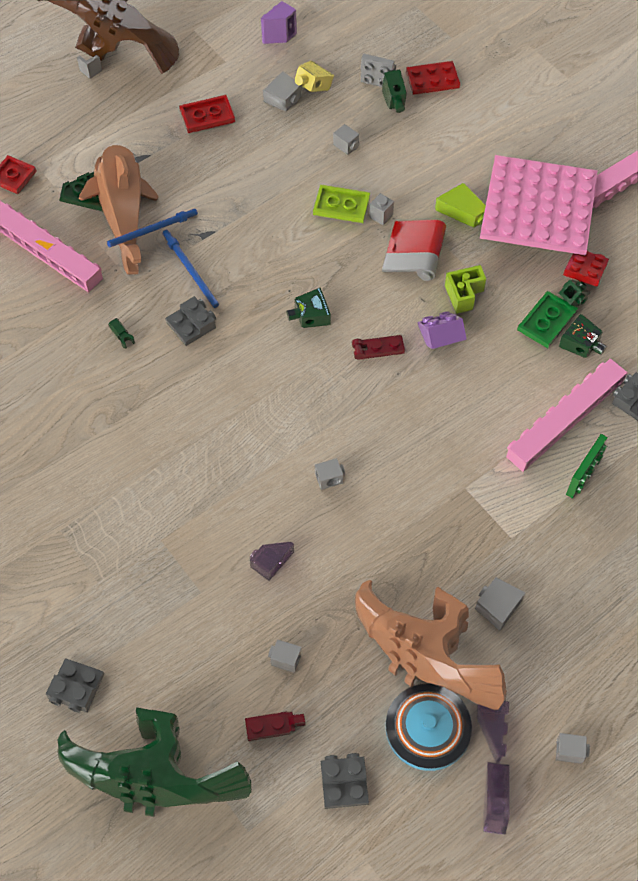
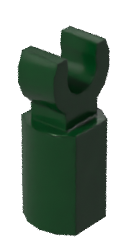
(120, 332)

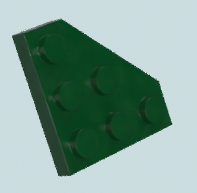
(71, 191)

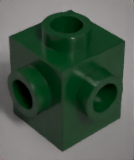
(574, 292)

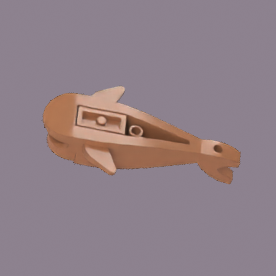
(119, 192)

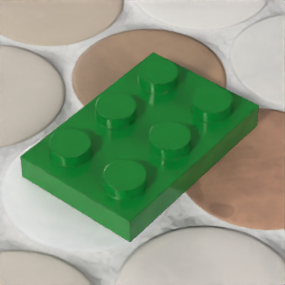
(547, 319)
(587, 466)

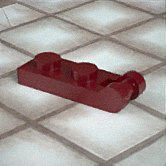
(378, 347)

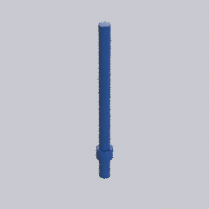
(180, 217)
(174, 245)

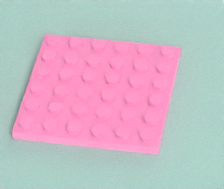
(539, 205)

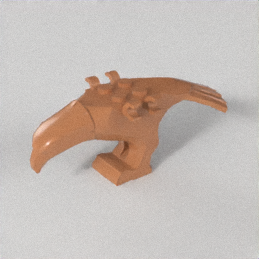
(425, 646)

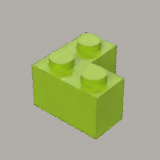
(462, 286)

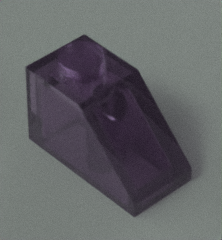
(270, 558)

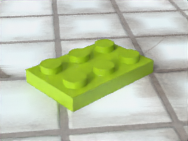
(341, 203)

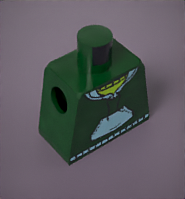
(310, 310)

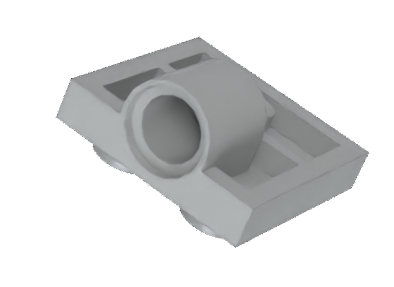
(373, 69)

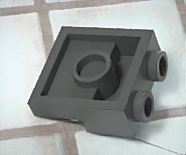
(191, 320)
(627, 397)
(74, 686)
(344, 781)

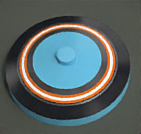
(428, 727)

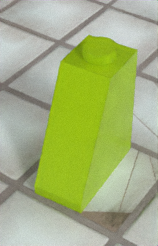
(461, 205)

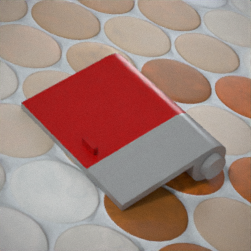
(415, 247)

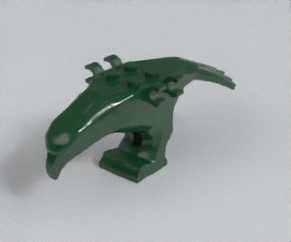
(151, 771)

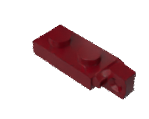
(273, 725)

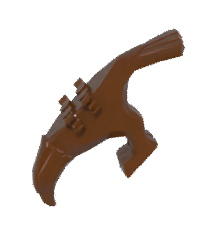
(118, 21)

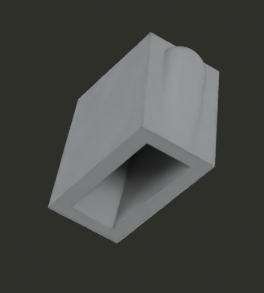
(282, 92)
(499, 602)

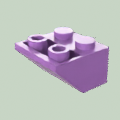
(279, 24)
(442, 330)

